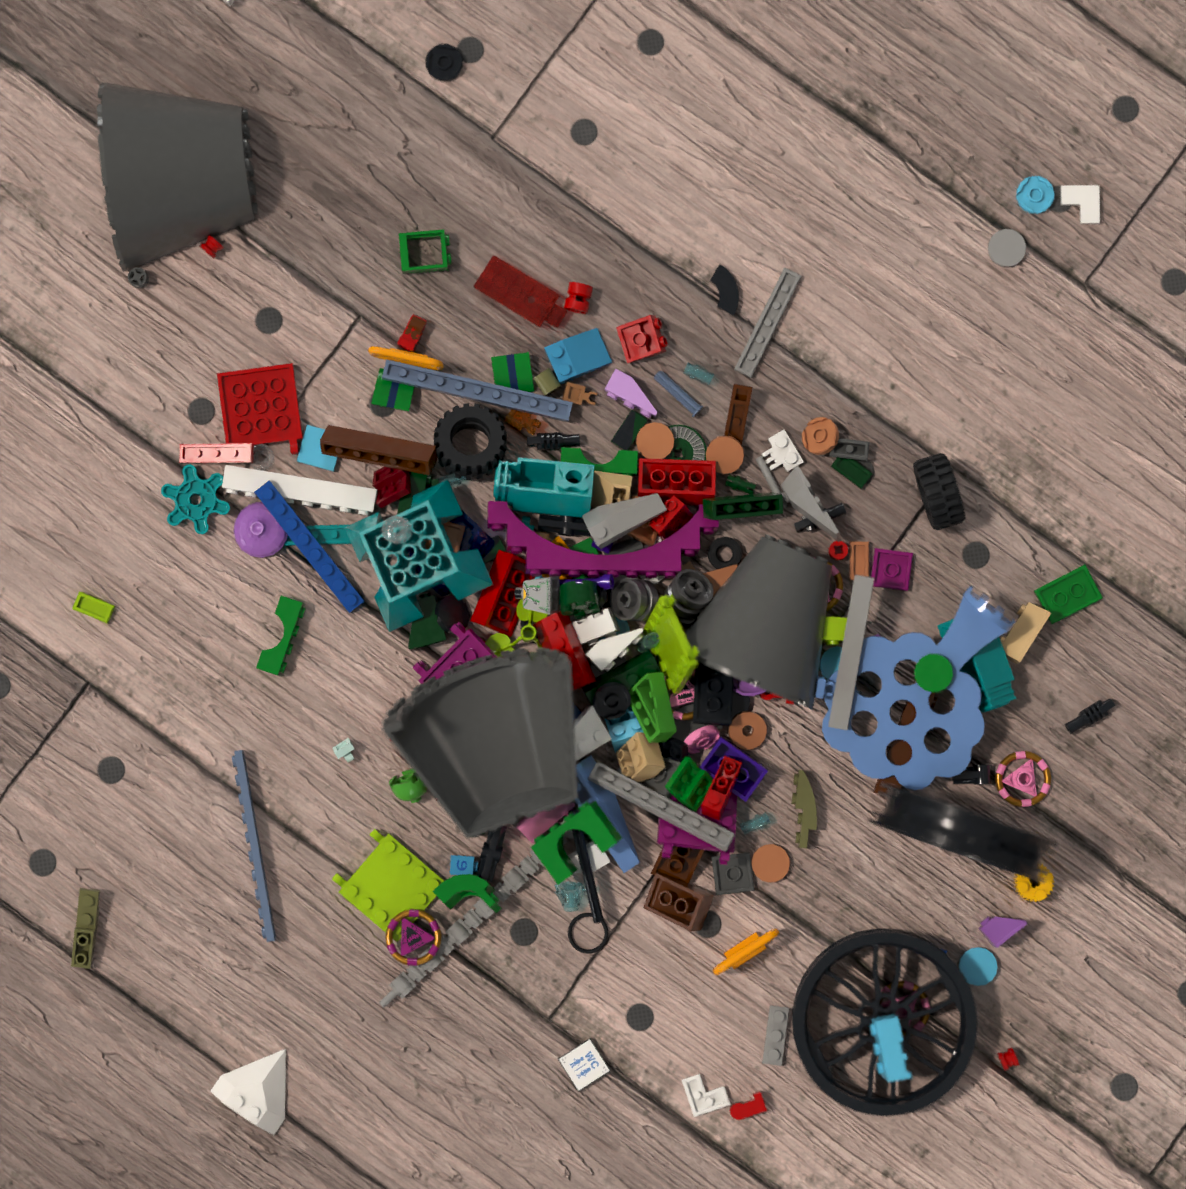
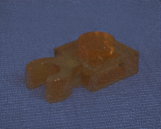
(522, 419)

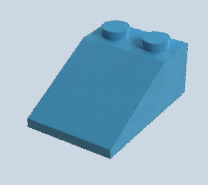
(577, 355)

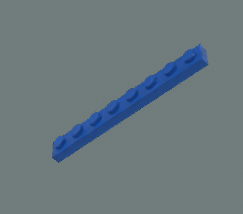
(309, 546)

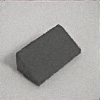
(851, 449)
(625, 546)

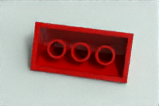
(684, 479)
(497, 602)
(559, 634)

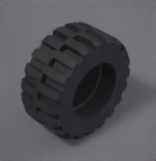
(473, 418)
(939, 491)

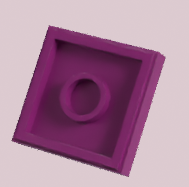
(891, 569)

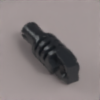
(553, 440)
(833, 512)
(1090, 715)

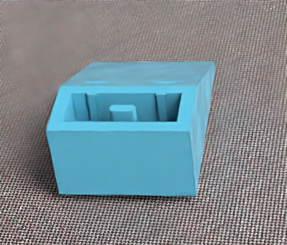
(623, 728)

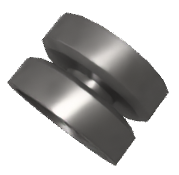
(691, 592)
(633, 599)

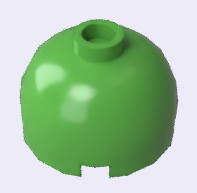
(408, 787)

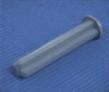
(678, 393)

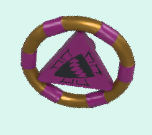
(413, 937)

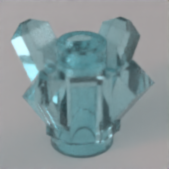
(570, 895)

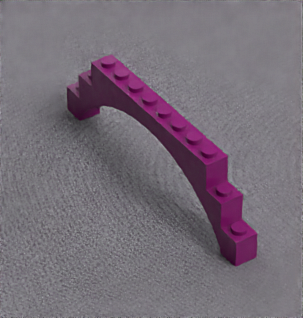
(552, 559)

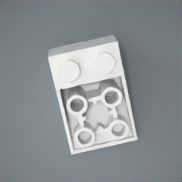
(608, 649)

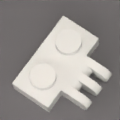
(782, 452)

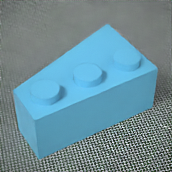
(889, 1048)

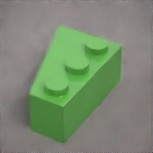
(653, 708)

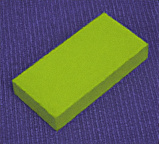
(93, 607)

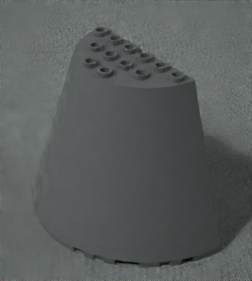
(171, 170)
(492, 737)

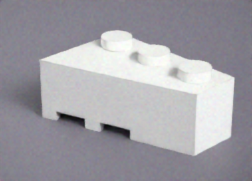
(596, 627)
(589, 732)

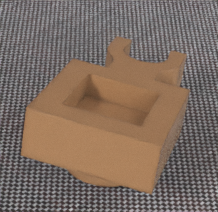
(576, 394)

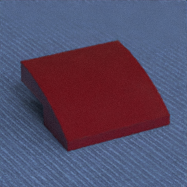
(391, 485)

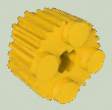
(1038, 892)

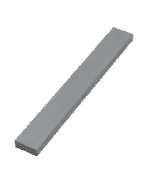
(851, 652)
(661, 806)

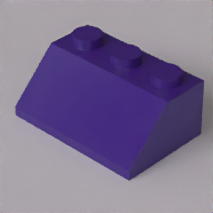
(750, 772)

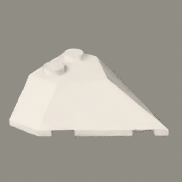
(256, 1091)

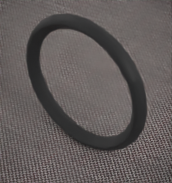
(584, 950)

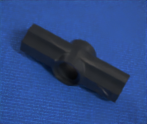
(563, 525)
(491, 853)

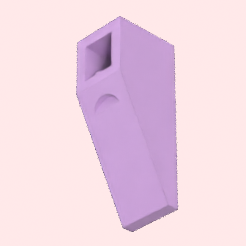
(627, 390)

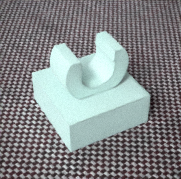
(344, 749)

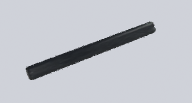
(587, 874)

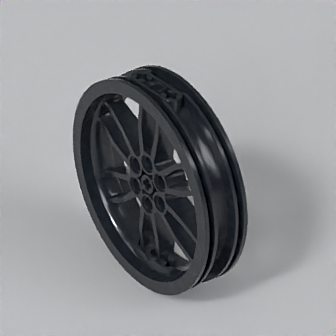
(962, 832)
(958, 992)

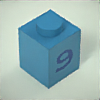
(463, 865)

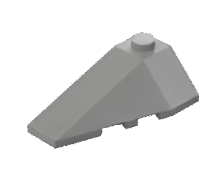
(800, 495)
(617, 519)

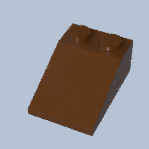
(680, 864)
(678, 902)

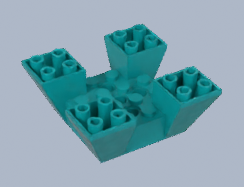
(460, 571)

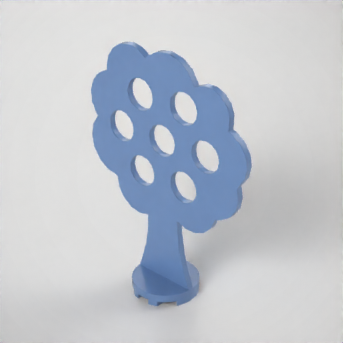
(971, 630)

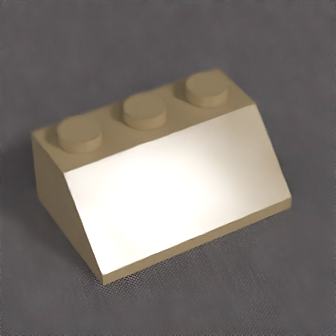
(1024, 631)

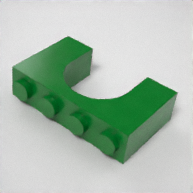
(590, 820)

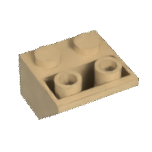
(610, 488)
(640, 759)

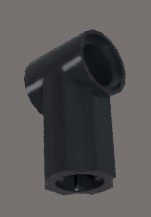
(976, 774)

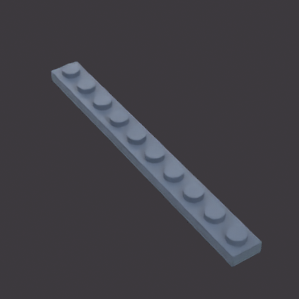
(477, 390)
(255, 854)

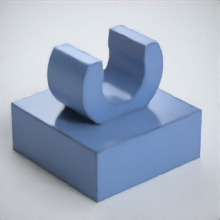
(821, 687)

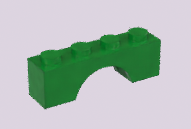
(623, 463)
(273, 659)

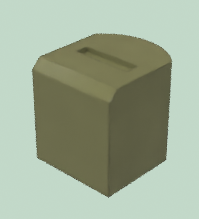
(547, 382)

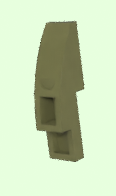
(804, 800)
(85, 928)

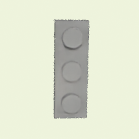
(775, 1035)

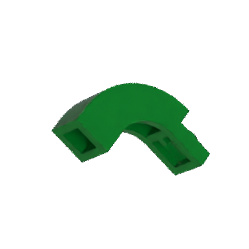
(466, 885)

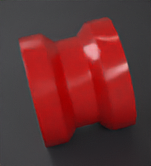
(211, 246)
(835, 550)
(1008, 1059)

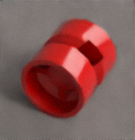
(579, 291)

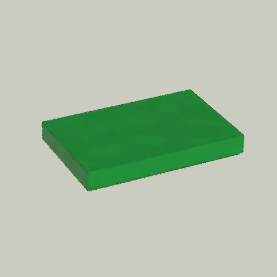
(1068, 594)

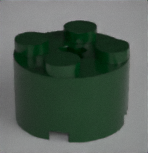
(579, 598)

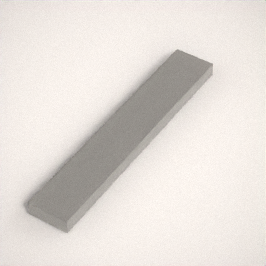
(767, 322)

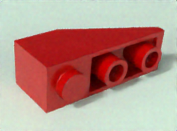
(721, 788)

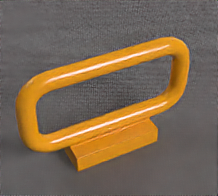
(406, 357)
(745, 950)

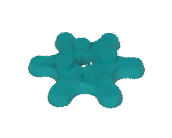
(182, 497)

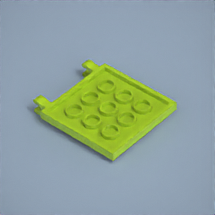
(673, 650)
(389, 883)

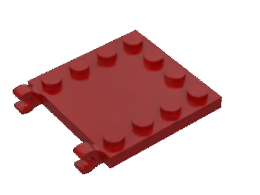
(261, 406)

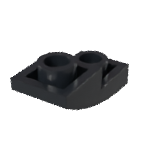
(674, 748)

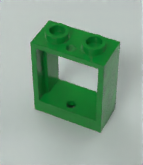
(404, 251)

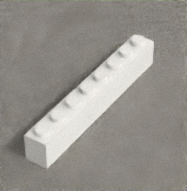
(302, 489)

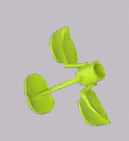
(501, 642)

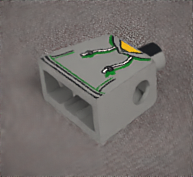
(540, 594)

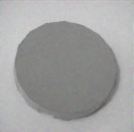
(1006, 248)

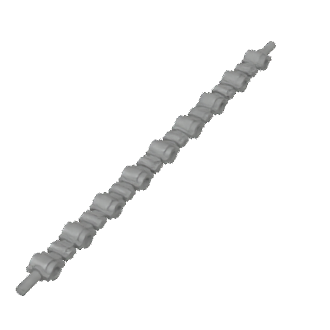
(461, 929)

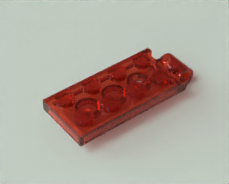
(513, 288)

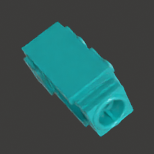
(545, 486)
(990, 671)

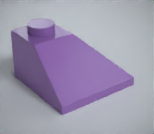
(1000, 929)

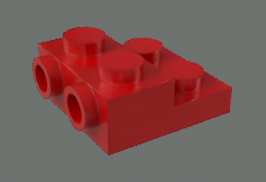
(642, 338)
(672, 519)

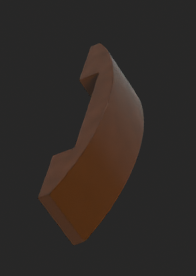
(738, 411)

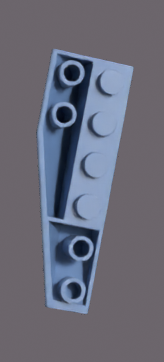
(624, 850)

